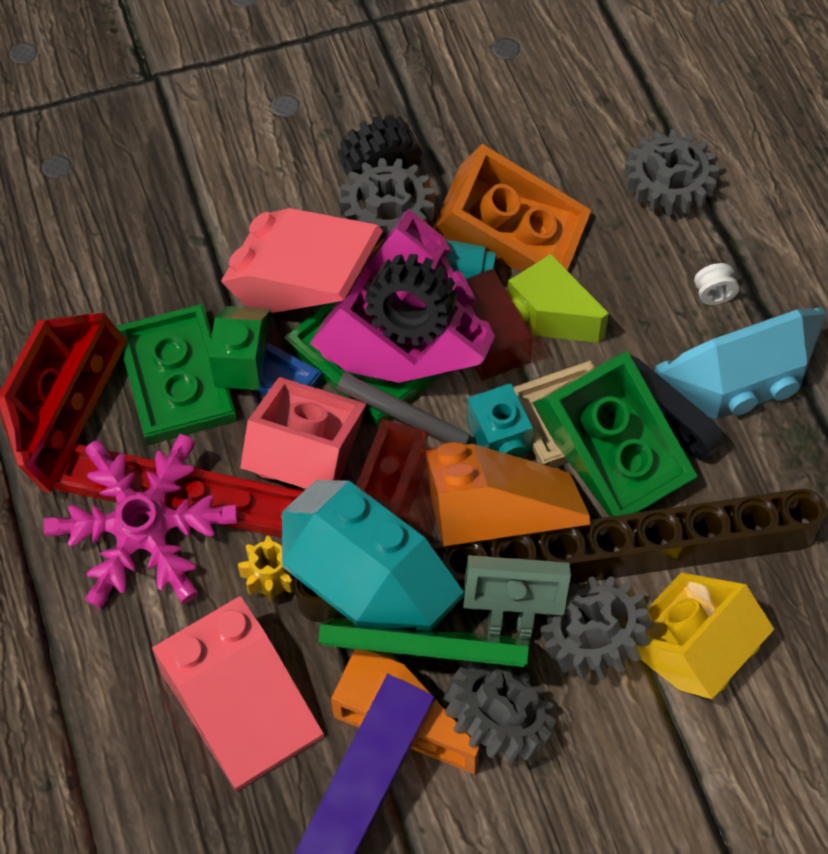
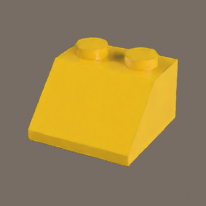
(703, 633)

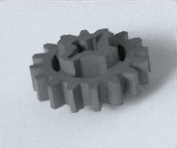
(671, 172)
(386, 195)
(598, 628)
(499, 710)

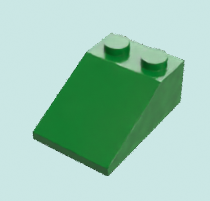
(616, 436)

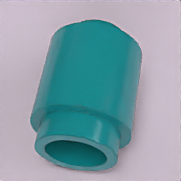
(469, 258)

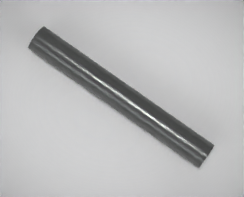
(401, 410)

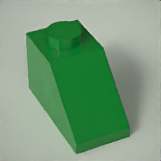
(239, 347)

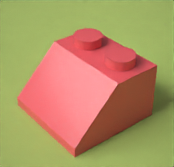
(301, 434)

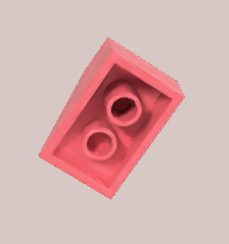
(299, 259)
(237, 693)

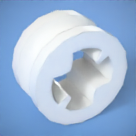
(716, 284)

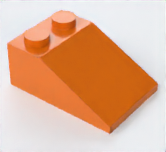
(510, 212)
(498, 495)

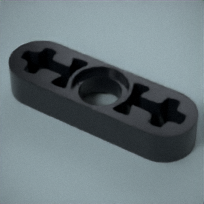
(690, 425)

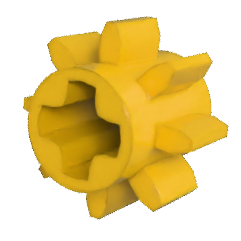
(265, 569)

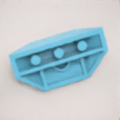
(747, 365)

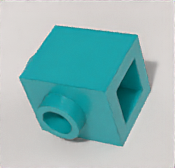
(500, 421)

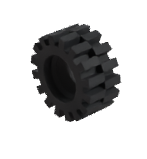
(380, 139)
(420, 281)

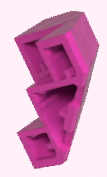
(362, 349)

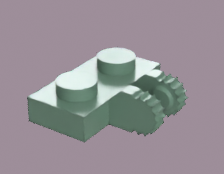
(515, 587)

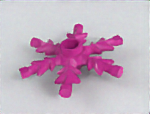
(136, 506)

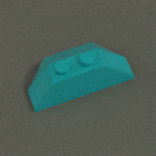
(365, 559)

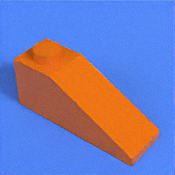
(362, 682)

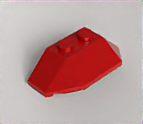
(56, 390)

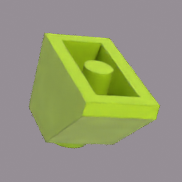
(557, 304)

